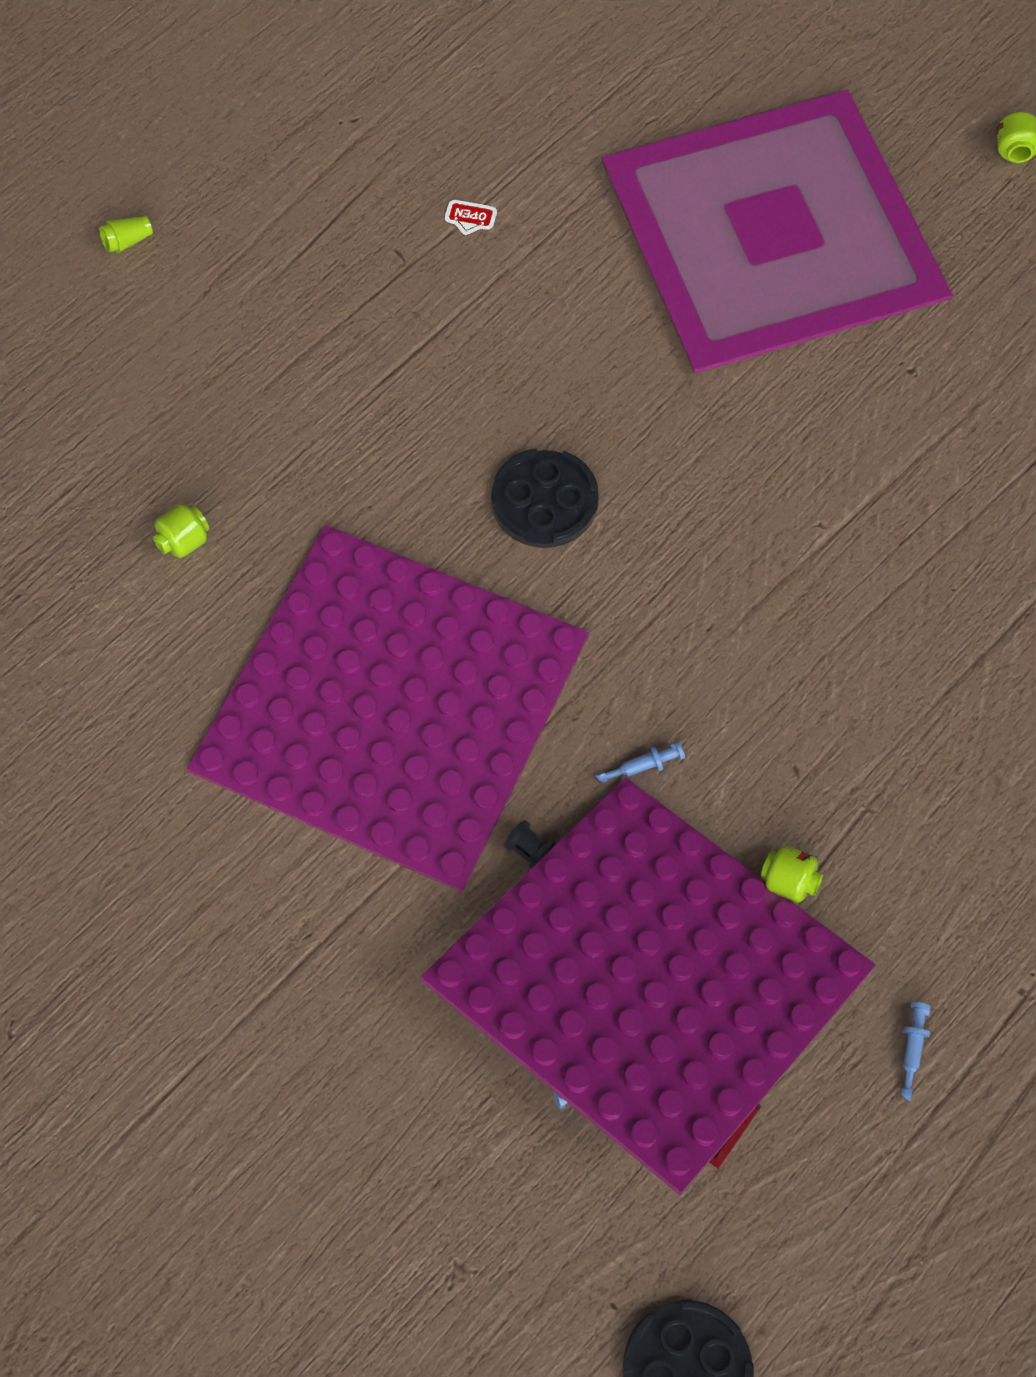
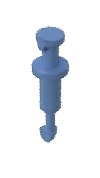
(644, 762)
(914, 1045)

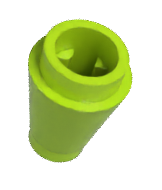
(123, 233)

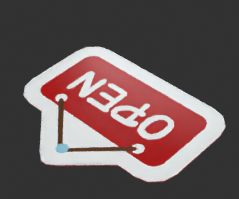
(470, 216)

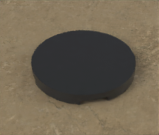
(544, 498)
(687, 1341)

